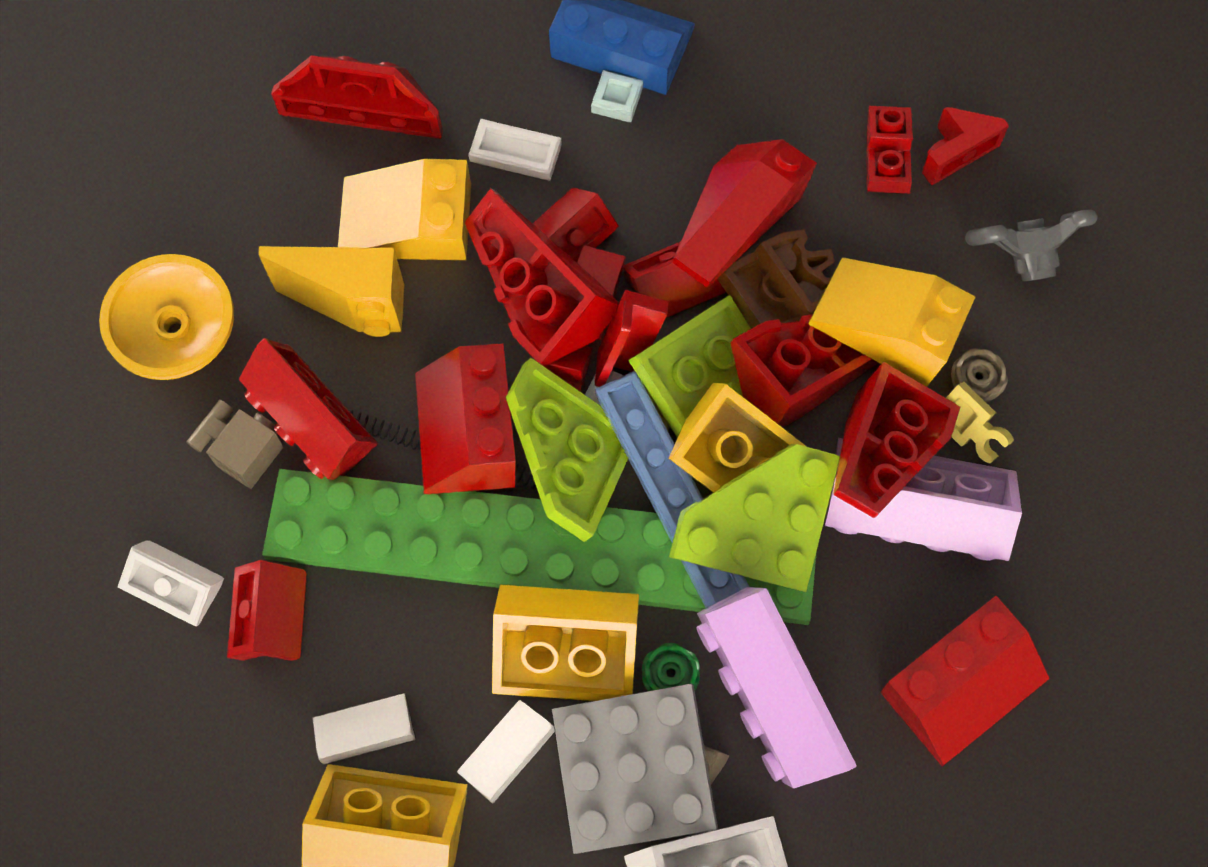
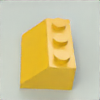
(726, 438)
(564, 643)
(382, 820)

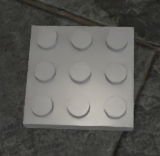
(634, 769)

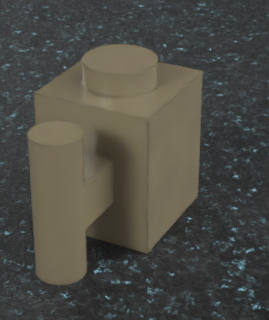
(239, 448)

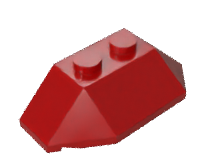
(357, 95)

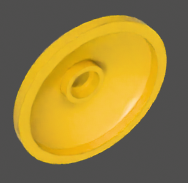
(153, 298)

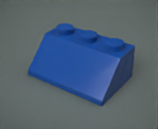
(620, 40)

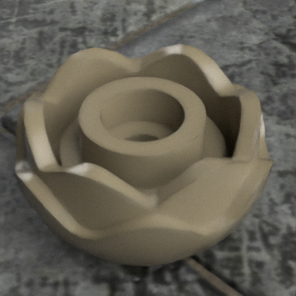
(988, 366)

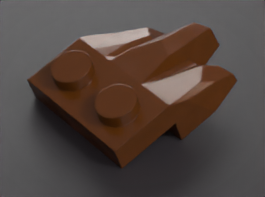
(778, 279)

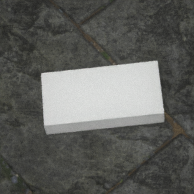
(515, 149)

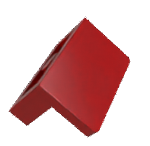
(577, 221)
(661, 279)
(629, 333)
(267, 611)

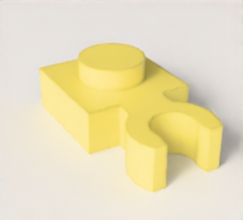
(974, 424)

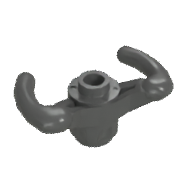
(1033, 244)

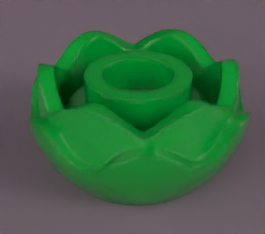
(670, 657)

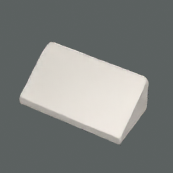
(169, 581)
(363, 729)
(506, 751)

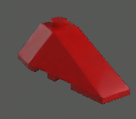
(740, 204)
(545, 292)
(793, 367)
(890, 438)

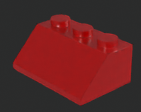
(305, 410)
(466, 421)
(967, 681)

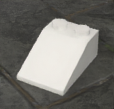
(735, 846)

